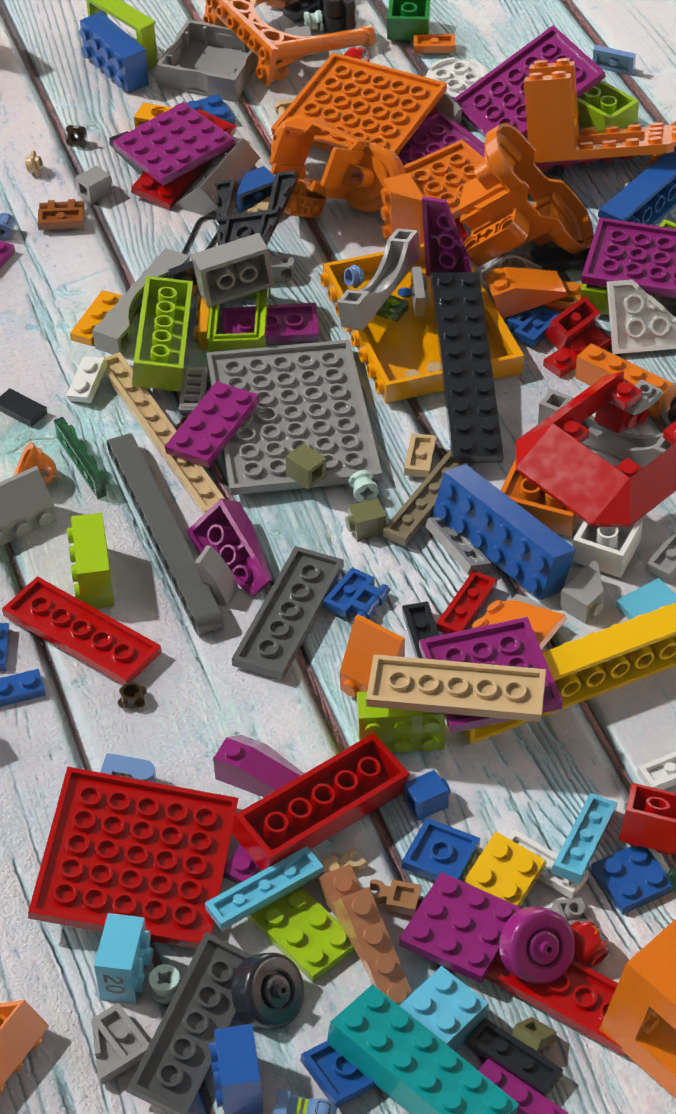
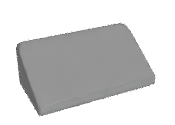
(450, 108)

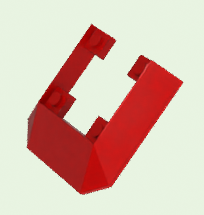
(582, 480)

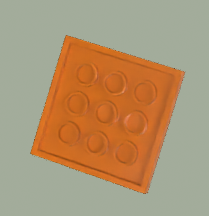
(445, 173)

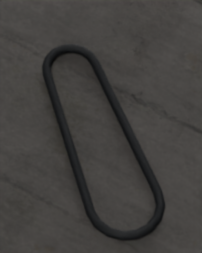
(194, 229)

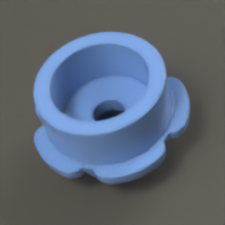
(354, 276)

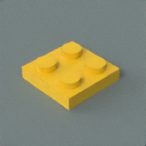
(506, 870)

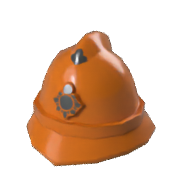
(32, 457)

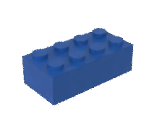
(114, 52)

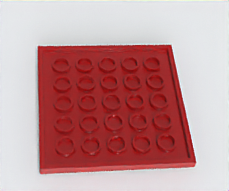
(134, 853)

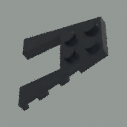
(263, 222)

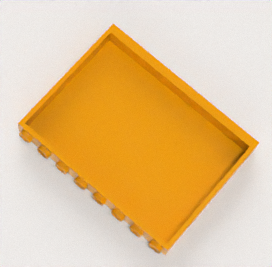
(412, 342)

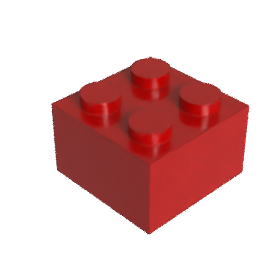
(650, 819)

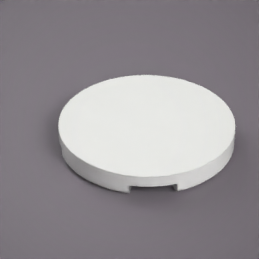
(457, 74)

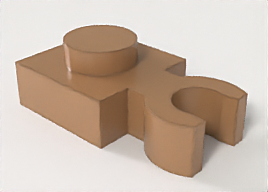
(399, 897)

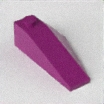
(442, 239)
(234, 538)
(252, 766)

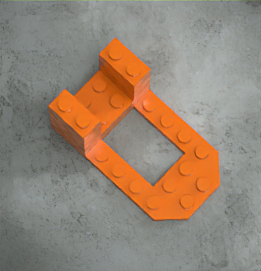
(555, 121)
(644, 1009)

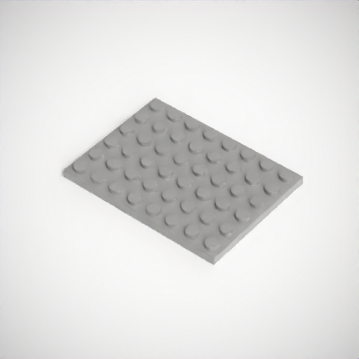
(305, 397)

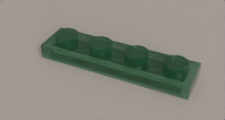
(78, 454)

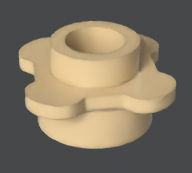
(34, 163)

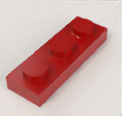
(565, 359)
(467, 603)

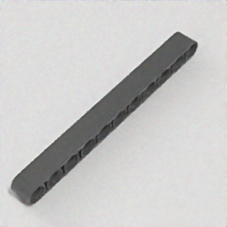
(165, 534)

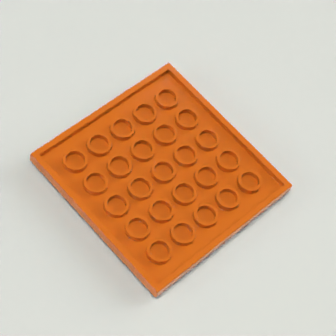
(365, 102)

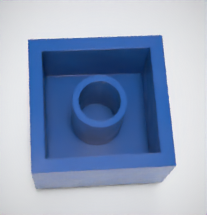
(236, 1070)

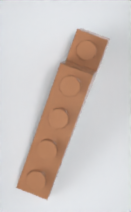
(366, 930)

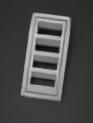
(199, 379)

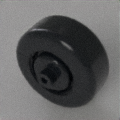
(267, 991)

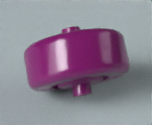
(537, 945)

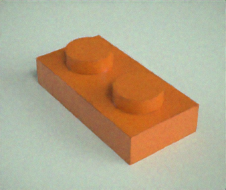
(434, 43)

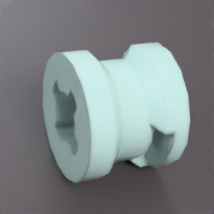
(313, 20)
(363, 486)
(161, 991)

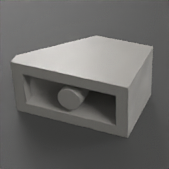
(584, 594)

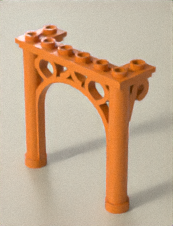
(284, 48)

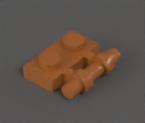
(61, 215)

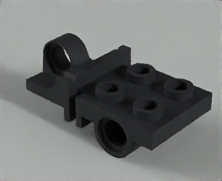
(337, 15)

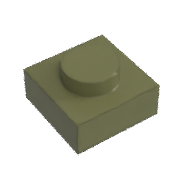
(534, 1033)

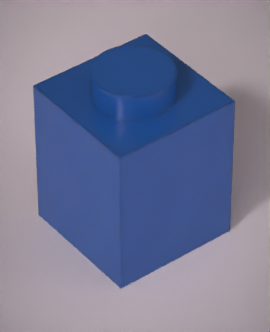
(426, 794)

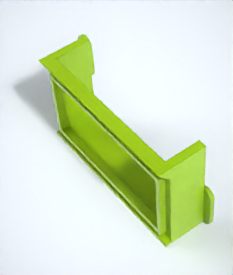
(133, 18)
(238, 341)

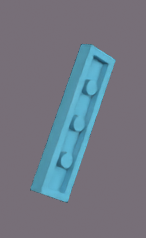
(584, 838)
(264, 888)

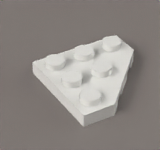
(638, 320)

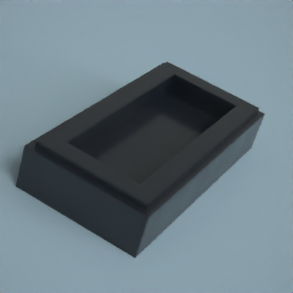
(21, 407)

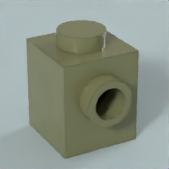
(305, 466)
(366, 519)

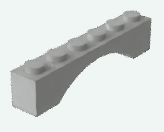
(400, 254)
(114, 331)
(638, 448)

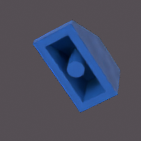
(254, 188)

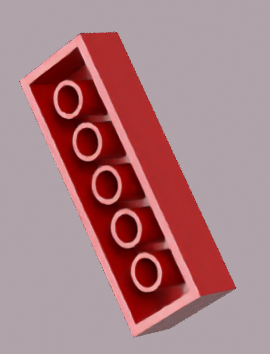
(320, 802)

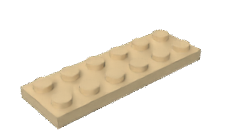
(456, 688)

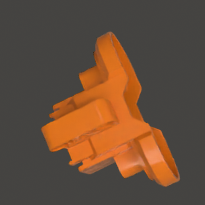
(343, 170)
(499, 204)

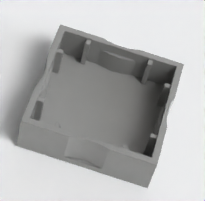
(207, 62)

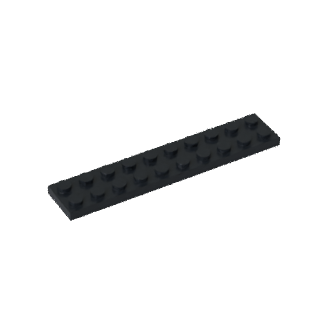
(466, 368)

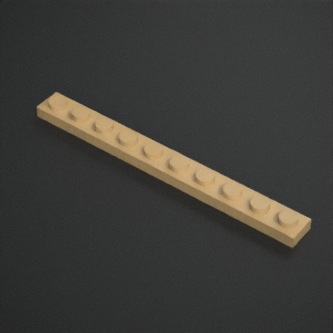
(160, 431)

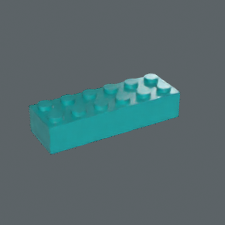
(411, 1060)

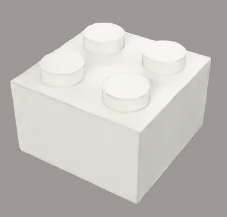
(608, 546)

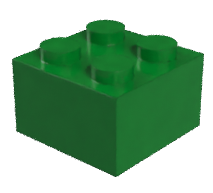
(408, 18)

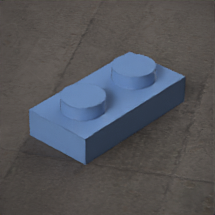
(614, 60)

